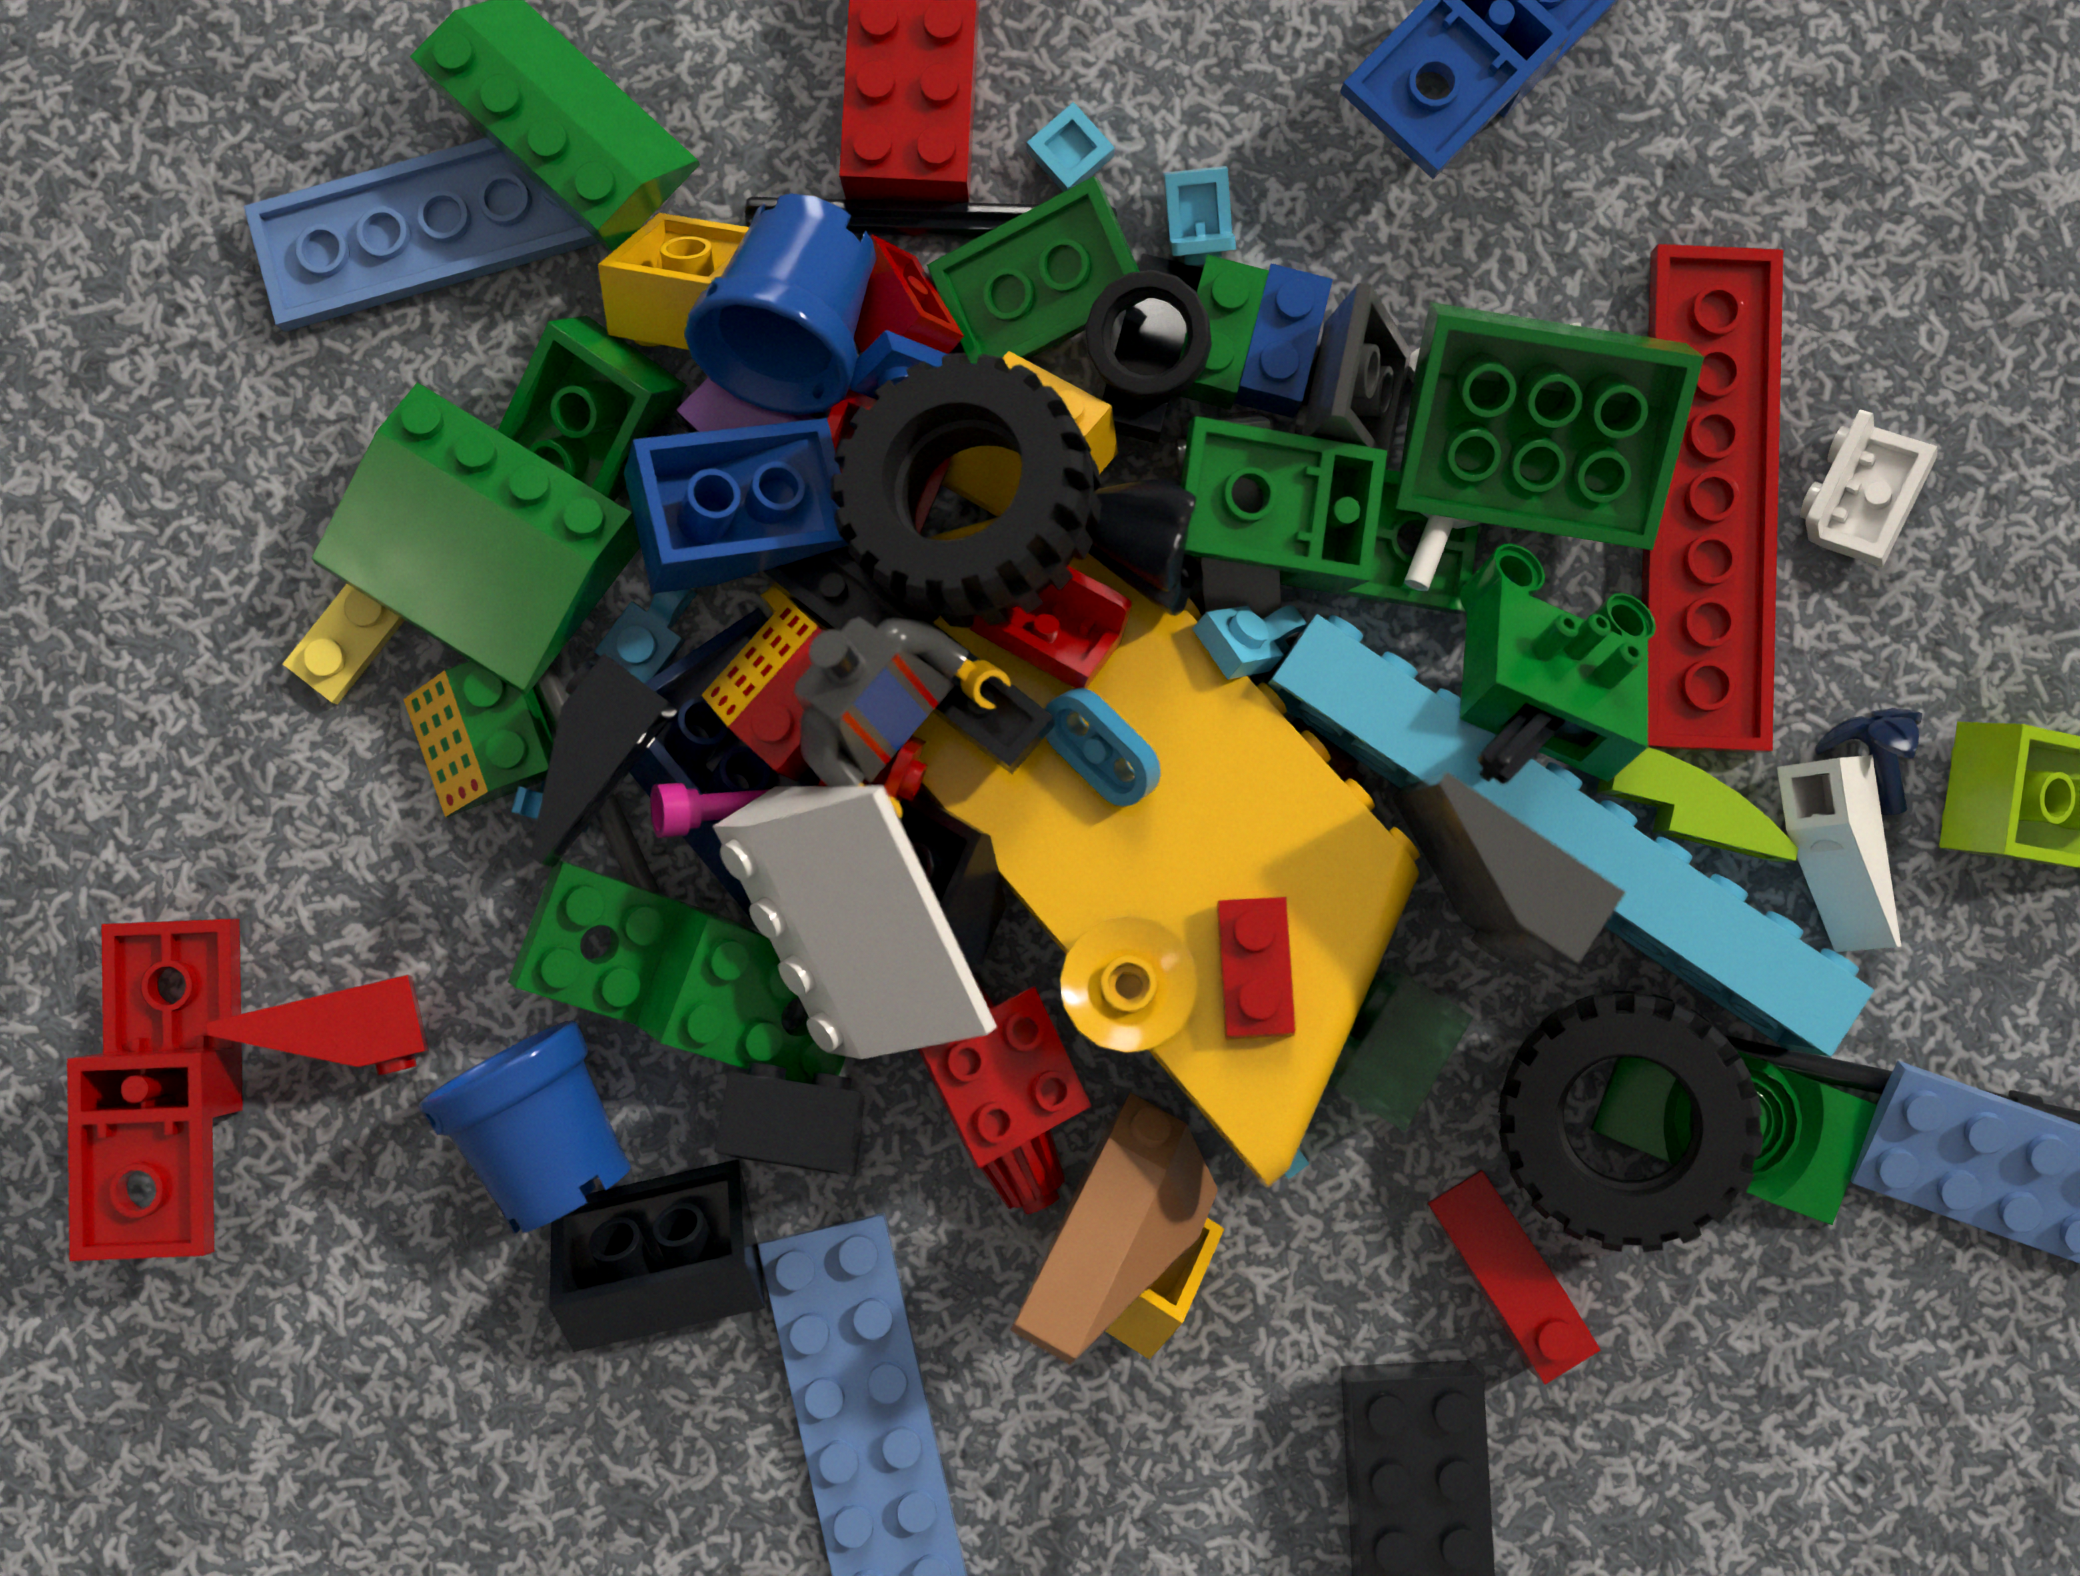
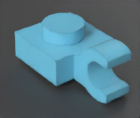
(1246, 643)

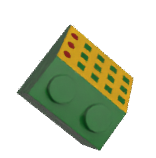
(479, 736)

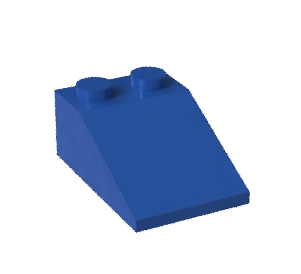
(732, 501)

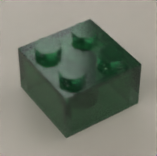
(1397, 1047)

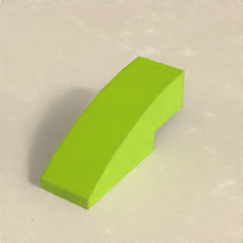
(1698, 807)

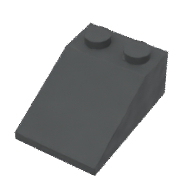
(1357, 375)

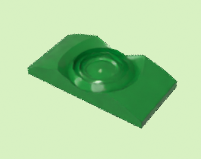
(1806, 1128)

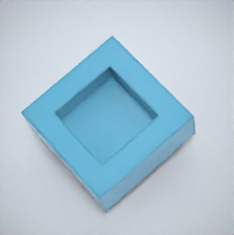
(1070, 148)

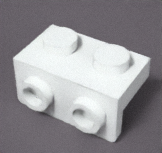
(1866, 490)

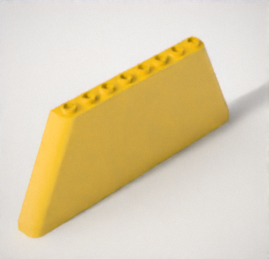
(1235, 816)

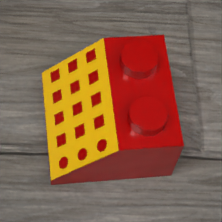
(758, 689)

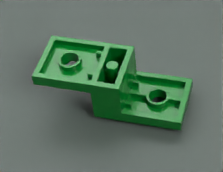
(1322, 516)
(668, 970)

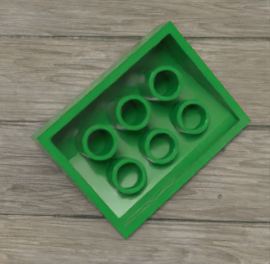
(1545, 425)
(475, 538)

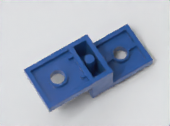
(1484, 51)

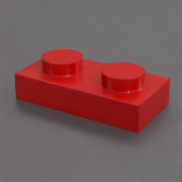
(1256, 968)

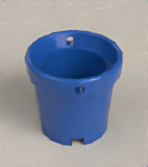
(786, 309)
(531, 1127)

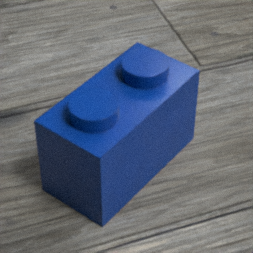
(1283, 341)

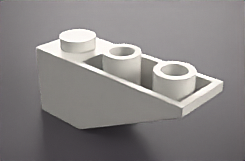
(1842, 849)

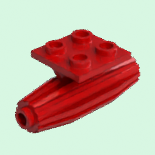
(1007, 1097)

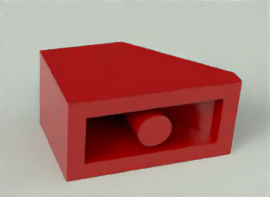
(904, 303)

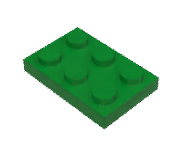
(1035, 274)

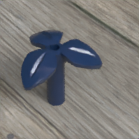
(1887, 735)

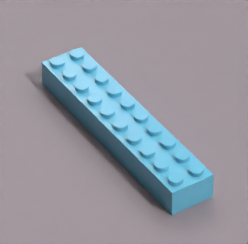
(1669, 908)

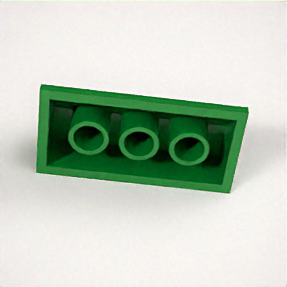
(555, 116)

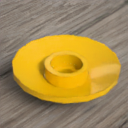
(1129, 948)

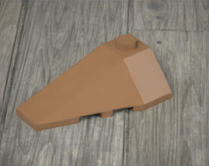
(1122, 1229)

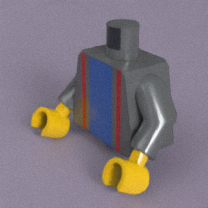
(874, 692)

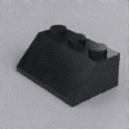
(655, 1257)

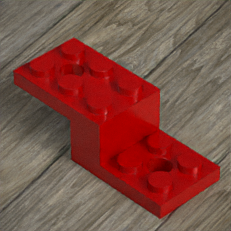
(154, 1092)

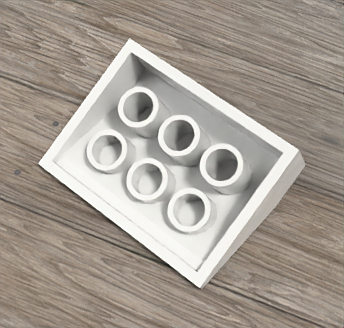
(852, 920)

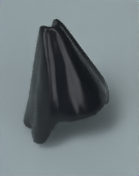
(1145, 540)

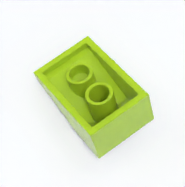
(2014, 794)

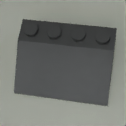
(1504, 876)

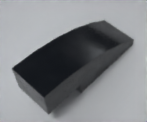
(1147, 346)

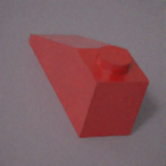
(349, 1026)
(1514, 1278)

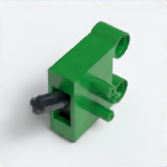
(1551, 676)

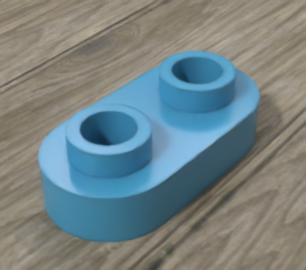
(1103, 747)

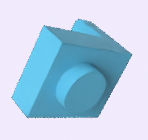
(1198, 213)

